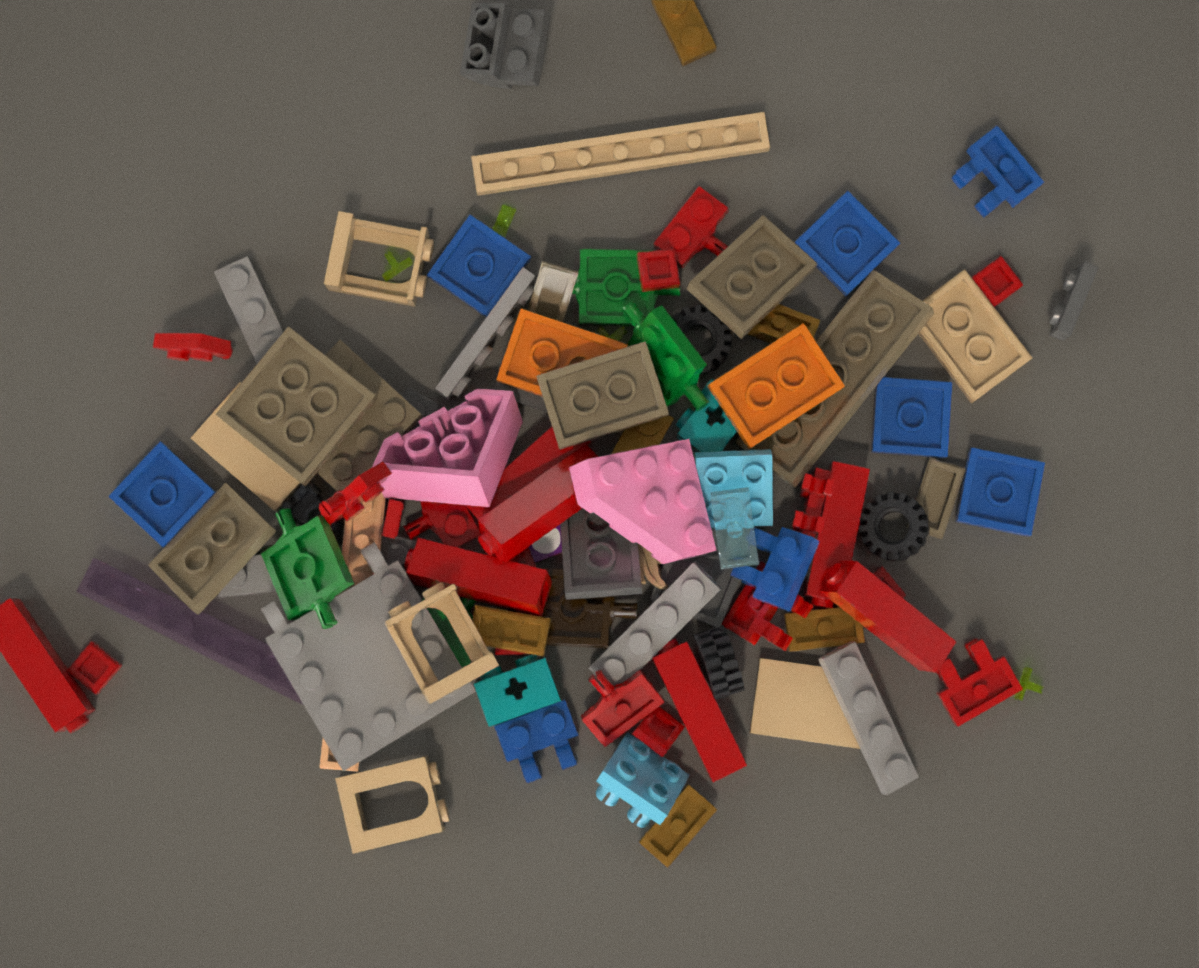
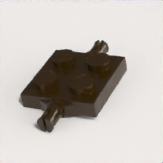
(581, 621)

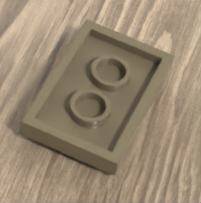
(751, 276)
(602, 395)
(212, 548)

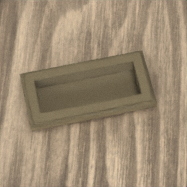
(552, 291)
(939, 494)

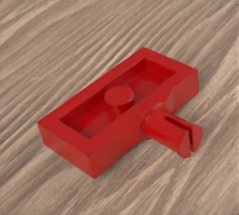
(694, 228)
(192, 345)
(348, 502)
(448, 521)
(620, 705)

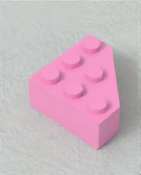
(454, 452)
(649, 499)

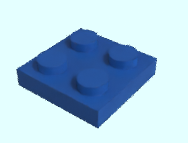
(847, 243)
(478, 265)
(911, 417)
(1000, 492)
(162, 494)

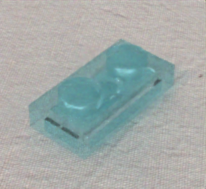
(734, 528)

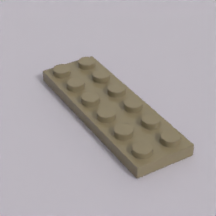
(861, 348)

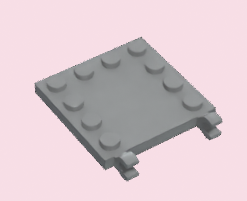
(354, 671)

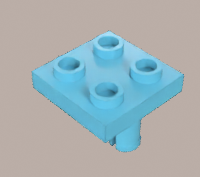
(738, 470)
(641, 780)

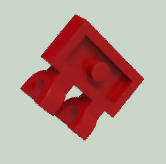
(814, 489)
(752, 618)
(979, 690)

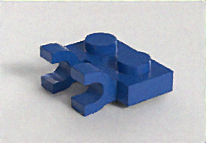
(1003, 167)
(784, 570)
(536, 732)

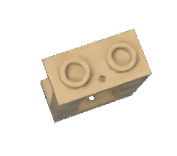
(350, 229)
(450, 604)
(415, 770)

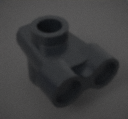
(305, 506)

